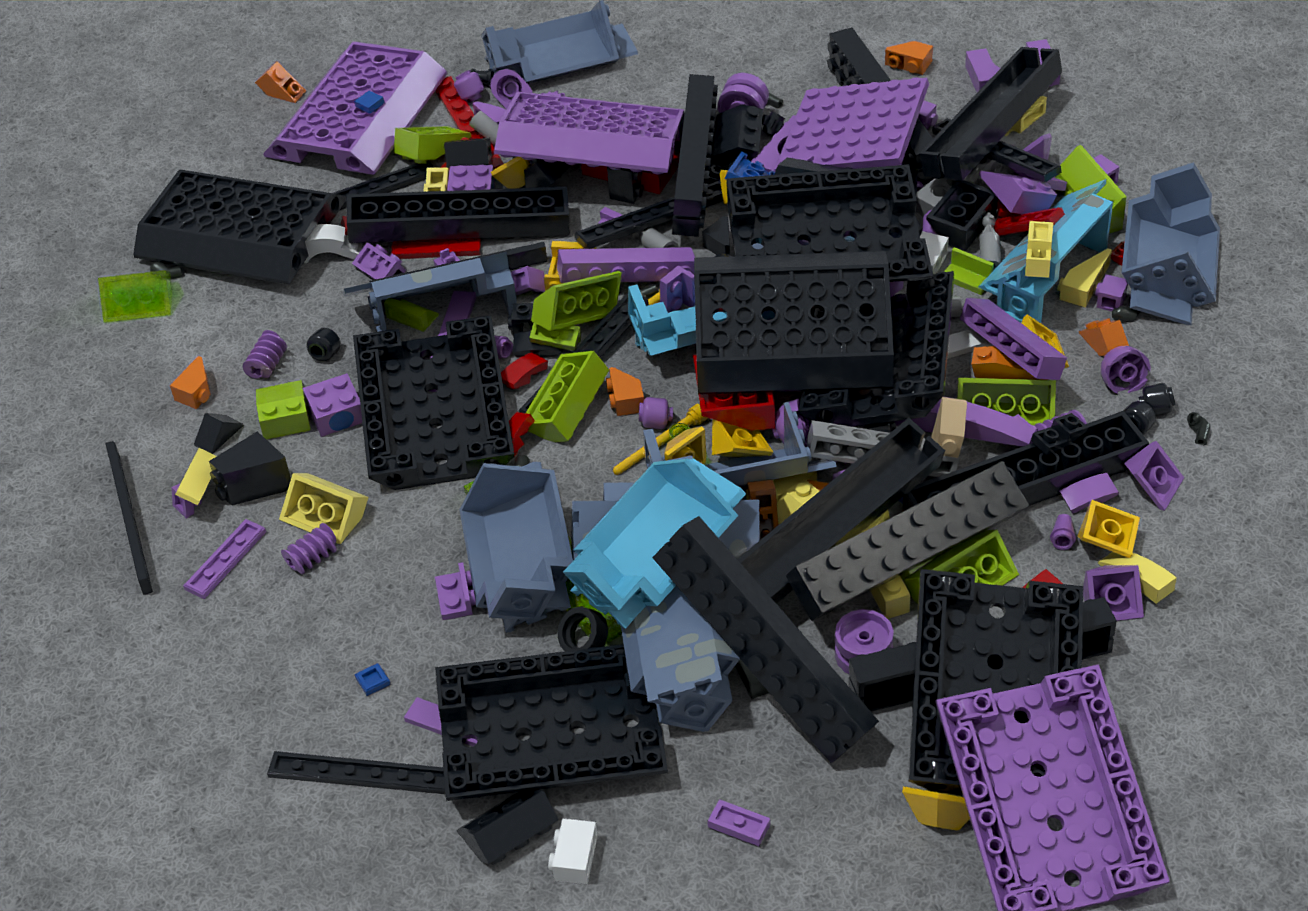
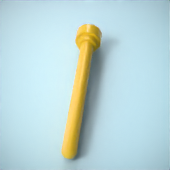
(692, 417)

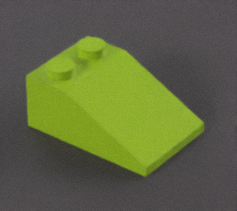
(425, 142)
(282, 410)

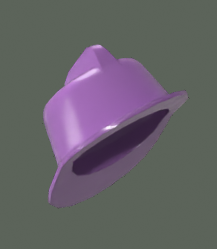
(506, 84)

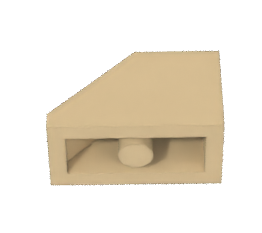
(950, 425)

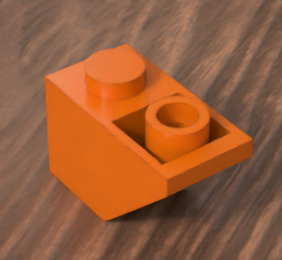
(909, 56)
(280, 84)
(1104, 335)
(626, 392)

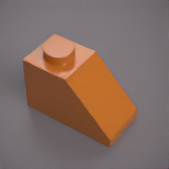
(192, 385)

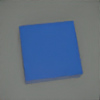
(369, 102)
(372, 679)

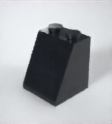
(249, 471)

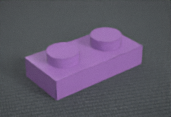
(739, 822)

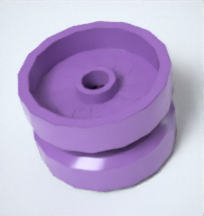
(743, 89)
(861, 633)

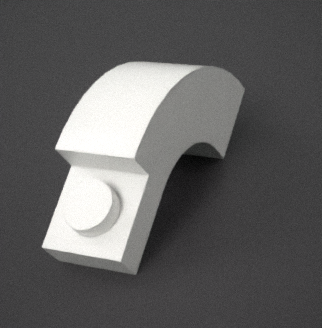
(331, 239)

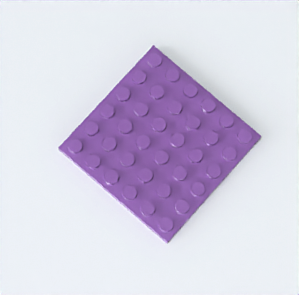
(856, 124)

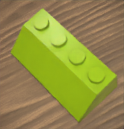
(1082, 171)
(577, 301)
(566, 395)
(1029, 398)
(981, 556)

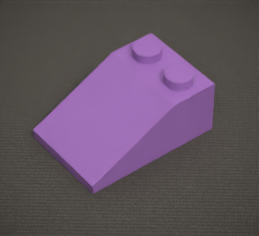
(1020, 193)

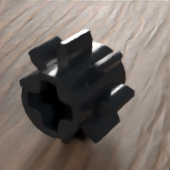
(772, 123)

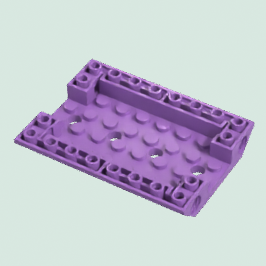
(336, 127)
(589, 132)
(1084, 785)

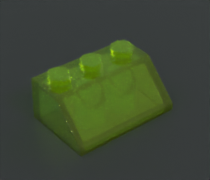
(135, 295)

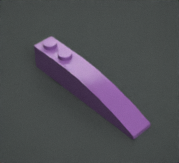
(984, 425)

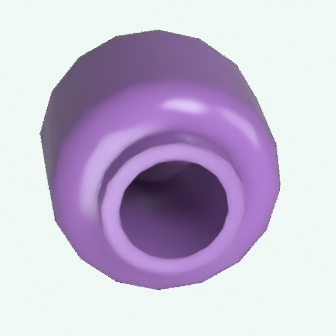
(469, 85)
(655, 413)

